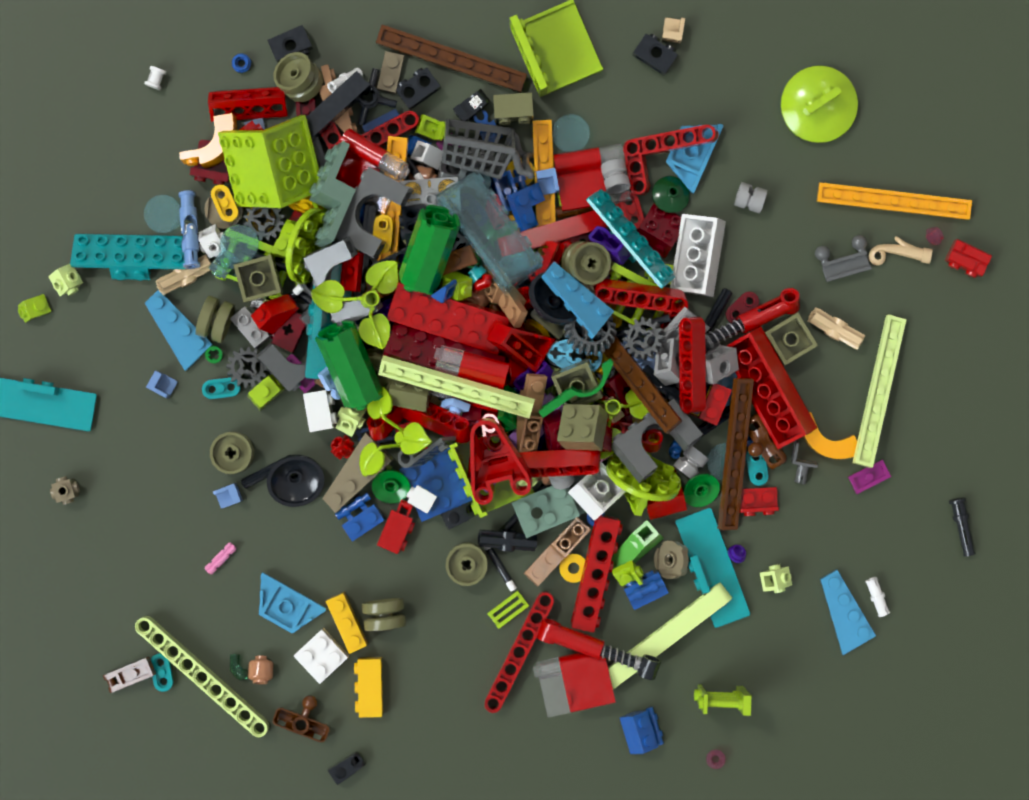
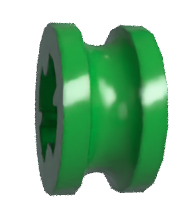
(214, 360)

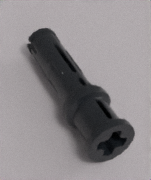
(968, 549)

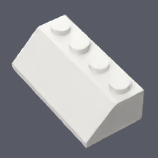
(698, 254)

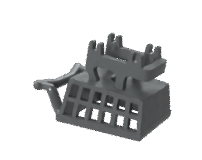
(462, 161)

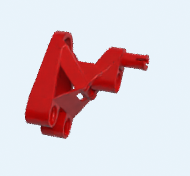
(512, 469)

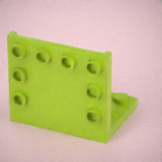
(555, 47)
(270, 164)
(503, 491)

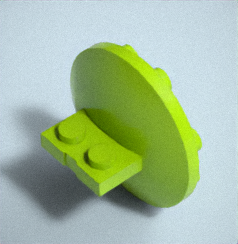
(819, 104)
(298, 241)
(658, 487)

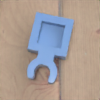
(328, 383)
(455, 405)

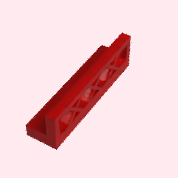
(247, 100)

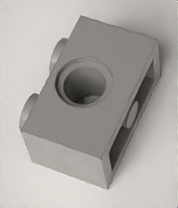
(248, 327)
(667, 362)
(720, 363)

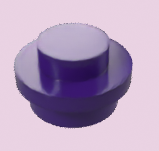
(737, 553)

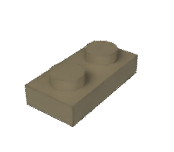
(390, 72)

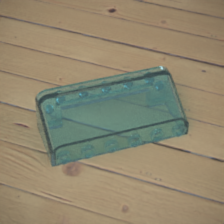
(491, 231)

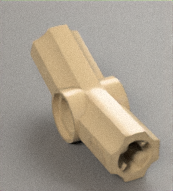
(183, 277)
(836, 328)

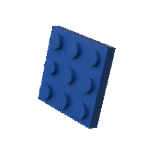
(440, 479)

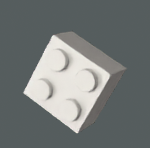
(320, 411)
(596, 492)
(321, 655)

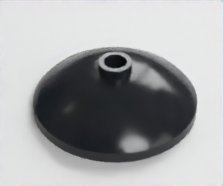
(548, 304)
(296, 489)

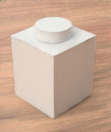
(427, 155)
(421, 498)

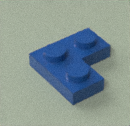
(521, 205)

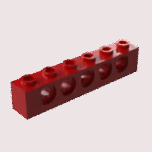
(579, 619)

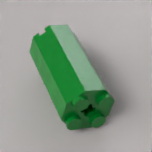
(429, 249)
(349, 365)

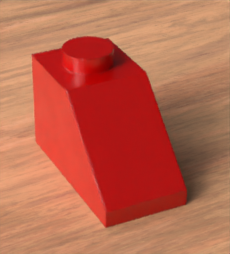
(274, 313)

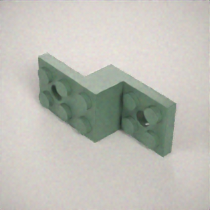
(331, 194)
(555, 504)

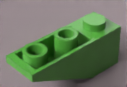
(637, 544)

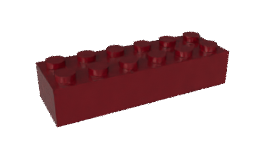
(420, 347)

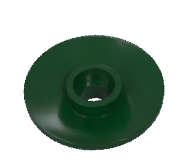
(665, 200)

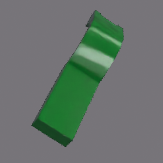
(572, 391)

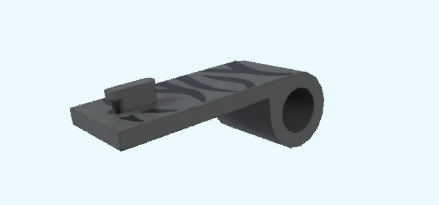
(425, 455)

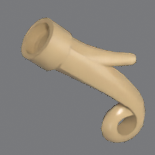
(904, 249)

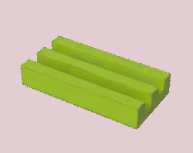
(495, 619)

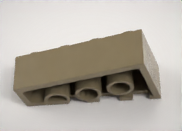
(350, 478)

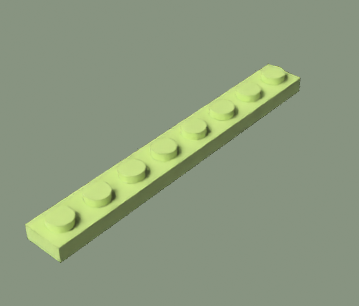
(456, 386)
(879, 391)

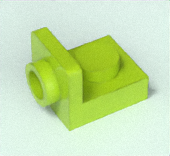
(628, 572)

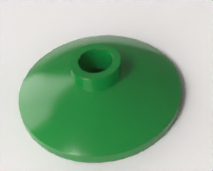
(701, 490)
(390, 492)

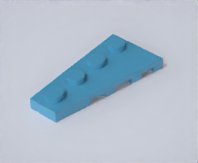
(587, 307)
(177, 330)
(848, 620)

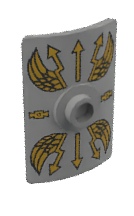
(426, 189)

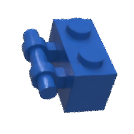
(506, 186)
(362, 522)
(650, 590)
(642, 731)

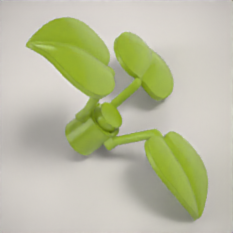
(384, 279)
(613, 408)
(411, 439)

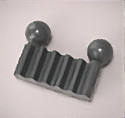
(846, 265)

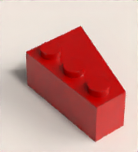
(520, 345)

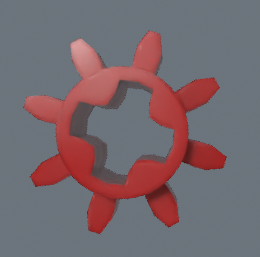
(342, 447)

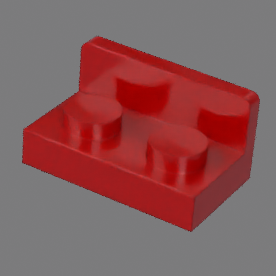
(759, 500)

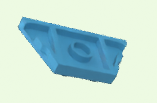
(691, 161)
(285, 605)

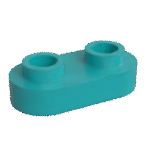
(476, 273)
(221, 388)
(755, 467)
(162, 672)

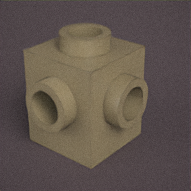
(71, 487)

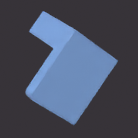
(548, 181)
(162, 384)
(228, 495)

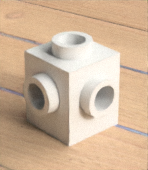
(210, 241)

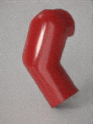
(482, 284)

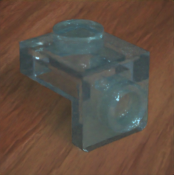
(221, 266)

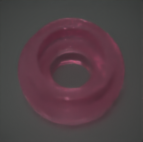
(934, 235)
(715, 765)

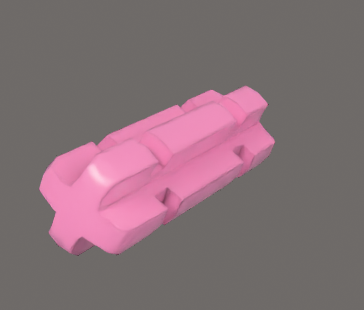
(220, 558)

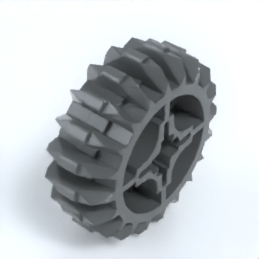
(603, 338)

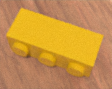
(347, 622)
(369, 687)

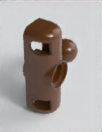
(764, 444)
(291, 718)

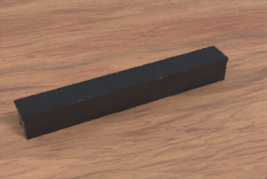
(337, 104)

